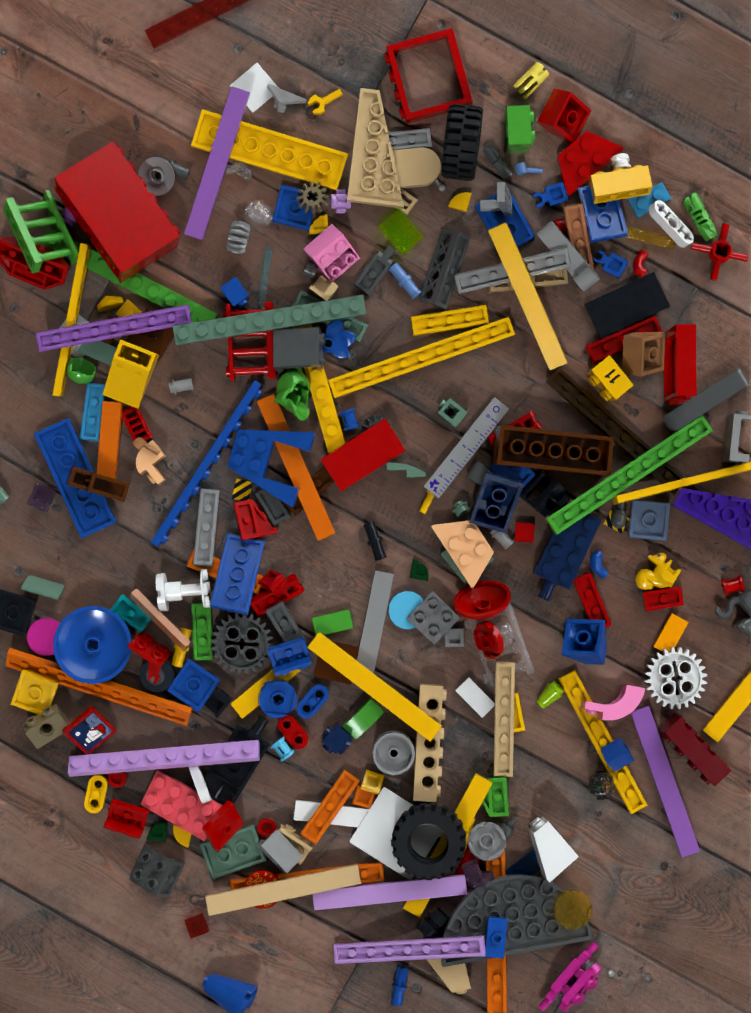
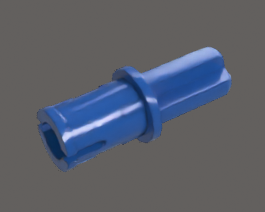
(399, 986)

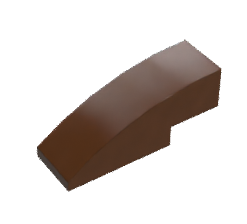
(97, 483)

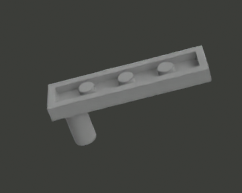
(502, 203)

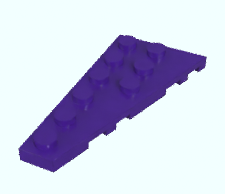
(722, 513)

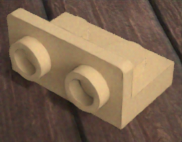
(301, 843)

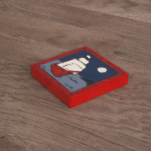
(89, 730)

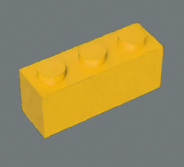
(620, 184)

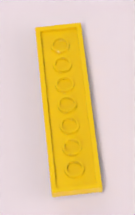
(276, 152)

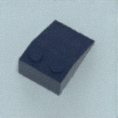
(495, 502)

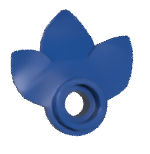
(340, 339)

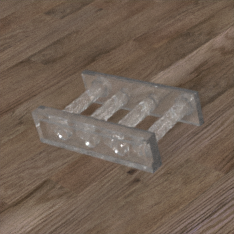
(517, 646)

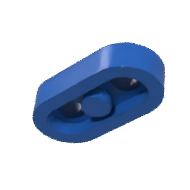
(313, 701)

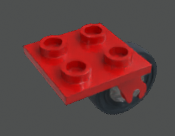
(156, 672)

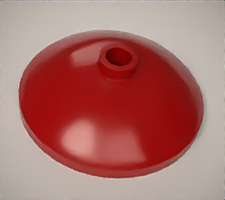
(482, 600)

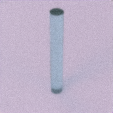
(265, 277)

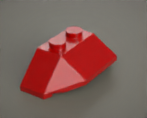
(51, 273)

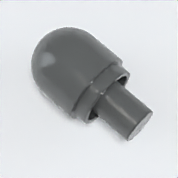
(619, 516)
(507, 827)

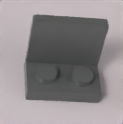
(156, 872)

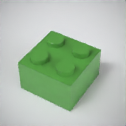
(518, 130)

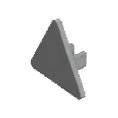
(283, 98)

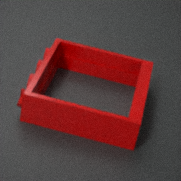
(457, 65)
(680, 364)

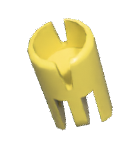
(534, 75)

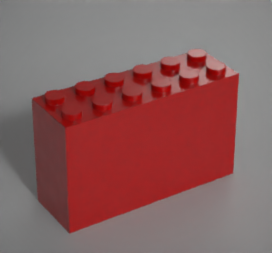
(117, 211)

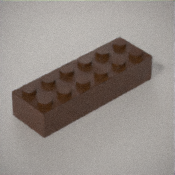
(553, 450)

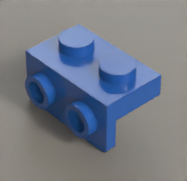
(289, 656)

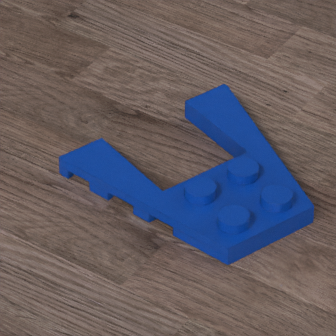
(252, 454)

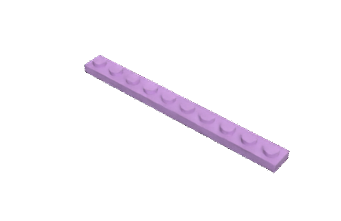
(164, 758)

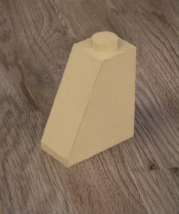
(453, 976)

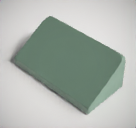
(43, 587)

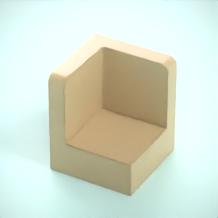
(324, 288)

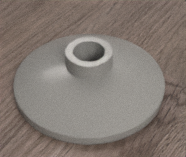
(149, 170)

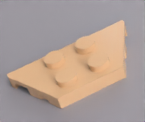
(466, 548)

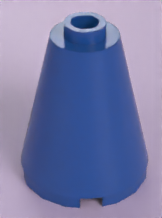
(230, 993)

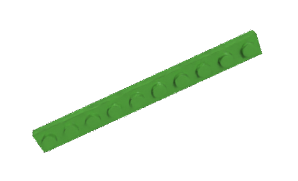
(140, 285)
(628, 475)

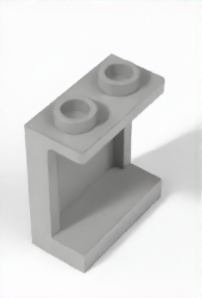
(731, 438)

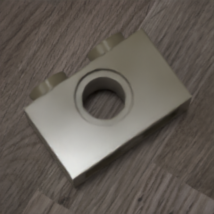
(41, 735)

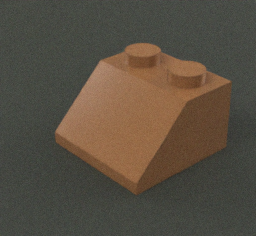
(643, 353)

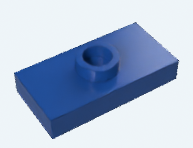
(495, 937)

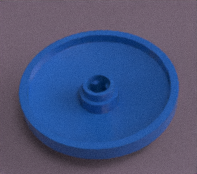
(92, 644)

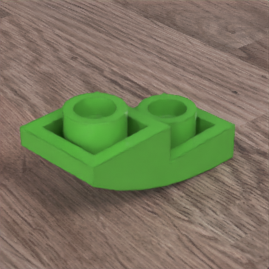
(363, 718)

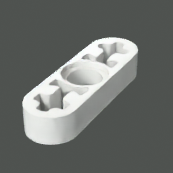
(683, 236)
(200, 784)

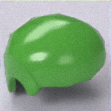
(81, 370)

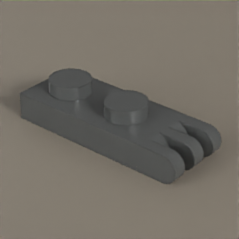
(284, 622)

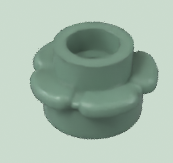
(460, 508)

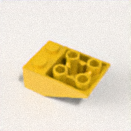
(130, 373)

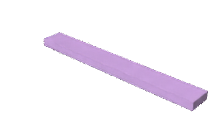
(391, 892)
(409, 949)

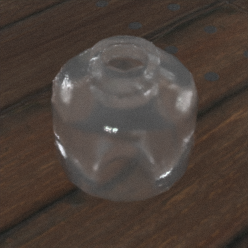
(258, 213)
(508, 633)

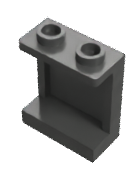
(298, 348)

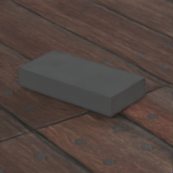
(273, 507)

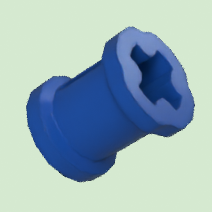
(349, 419)

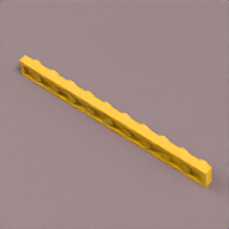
(421, 357)

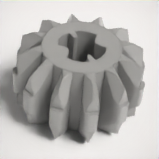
(238, 237)

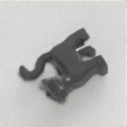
(744, 601)

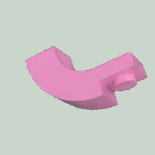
(622, 706)

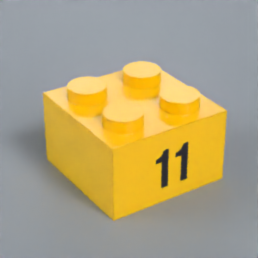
(609, 379)

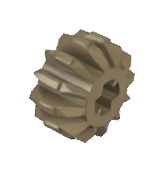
(310, 204)

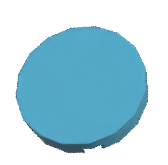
(402, 606)

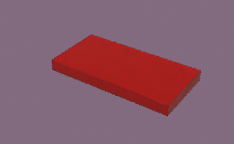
(362, 454)

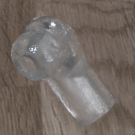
(241, 169)

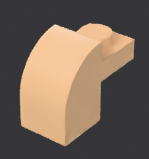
(145, 463)

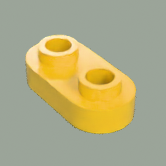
(97, 793)

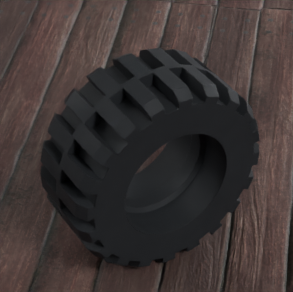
(461, 142)
(424, 866)

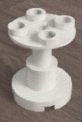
(175, 590)

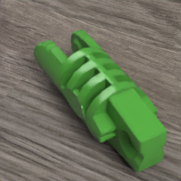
(700, 217)

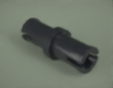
(375, 541)

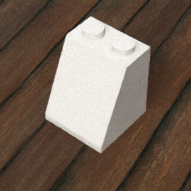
(550, 848)

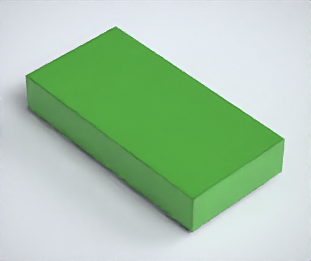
(333, 622)

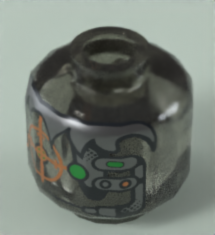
(601, 784)

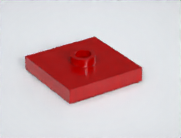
(222, 826)

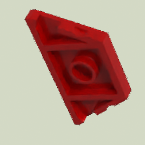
(585, 158)

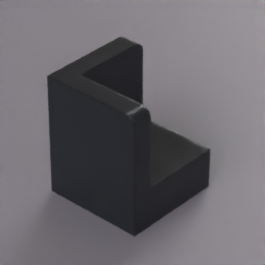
(218, 701)

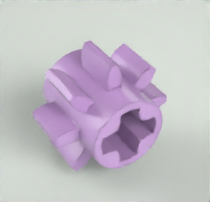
(339, 201)

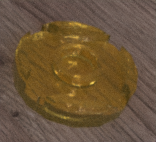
(572, 909)

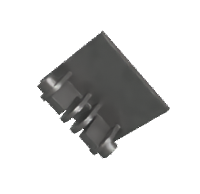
(433, 617)

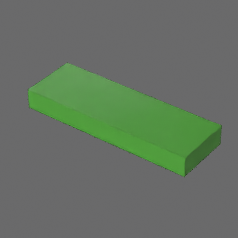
(202, 632)

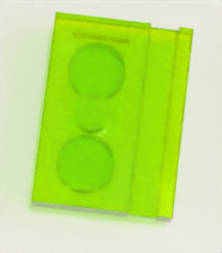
(400, 232)

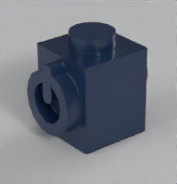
(336, 739)

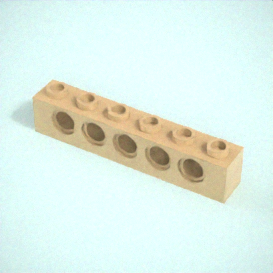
(420, 791)

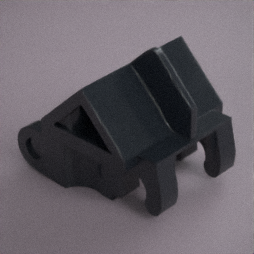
(550, 499)

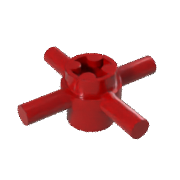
(725, 248)

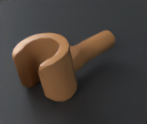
(139, 443)

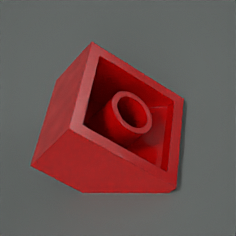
(564, 115)

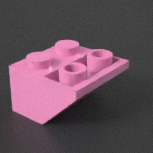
(331, 253)

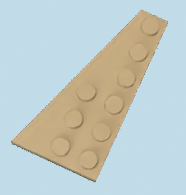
(373, 166)

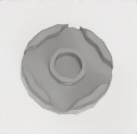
(487, 841)

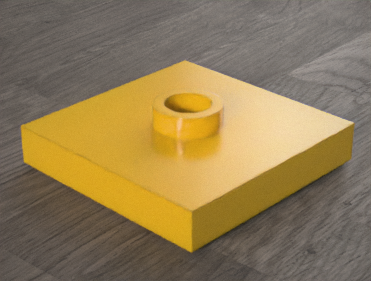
(34, 692)

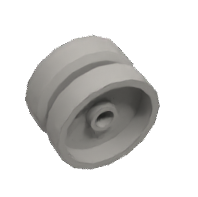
(396, 741)

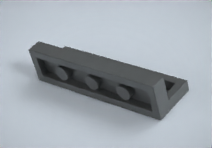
(451, 265)

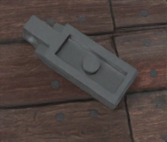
(375, 271)

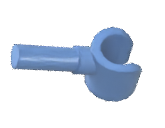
(521, 169)

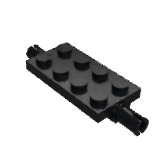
(228, 780)

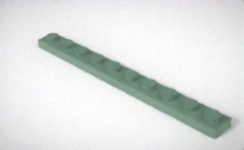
(269, 320)

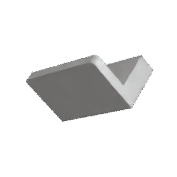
(280, 851)

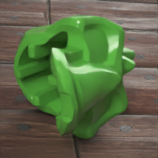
(293, 392)

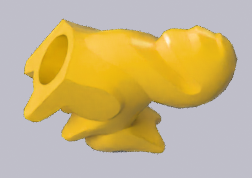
(662, 575)

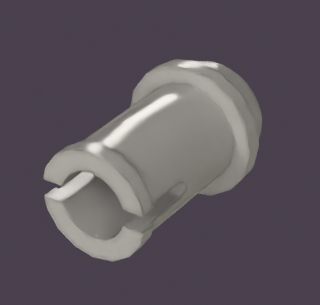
(180, 385)
(502, 538)

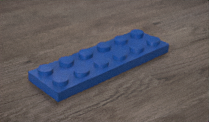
(61, 451)

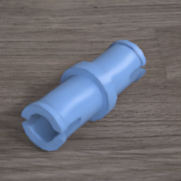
(405, 280)

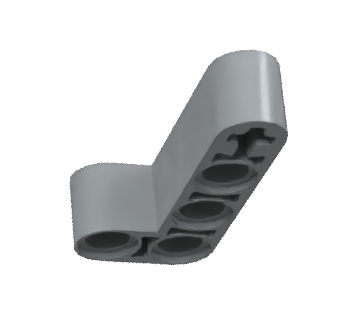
(580, 270)

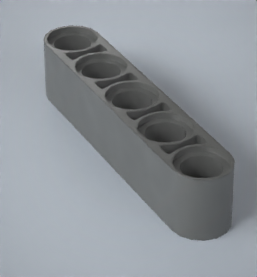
(706, 400)

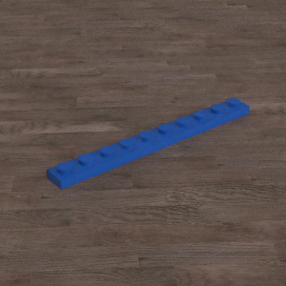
(203, 471)

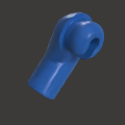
(596, 564)

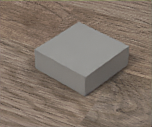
(454, 637)

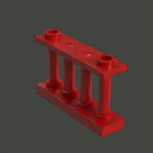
(266, 350)

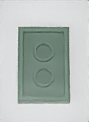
(235, 855)

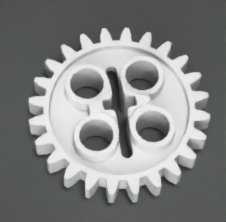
(658, 680)

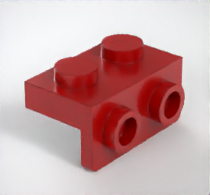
(126, 818)

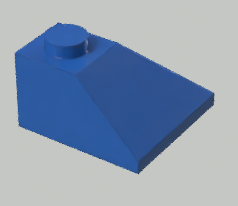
(585, 641)

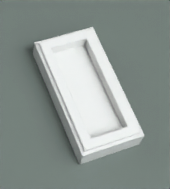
(475, 697)

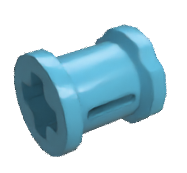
(282, 749)

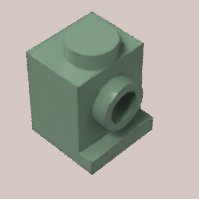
(459, 412)

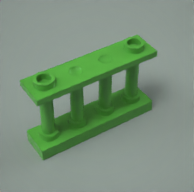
(28, 243)

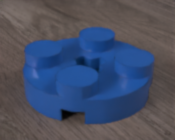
(273, 688)

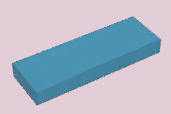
(92, 412)

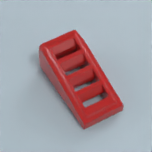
(148, 436)

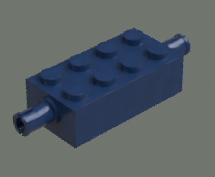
(565, 554)

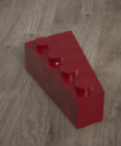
(694, 749)

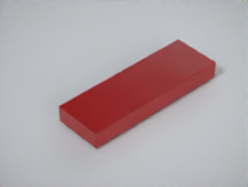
(591, 598)

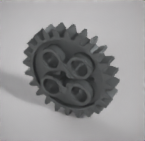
(240, 661)

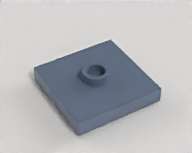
(649, 520)

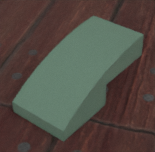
(411, 472)

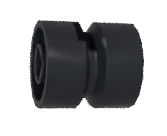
(434, 923)

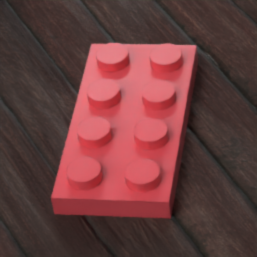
(179, 804)

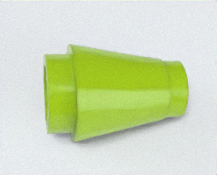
(550, 694)

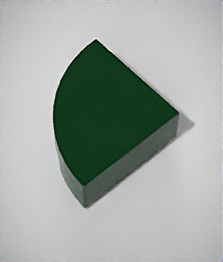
(419, 571)
(158, 832)

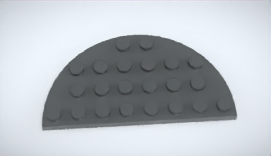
(526, 904)

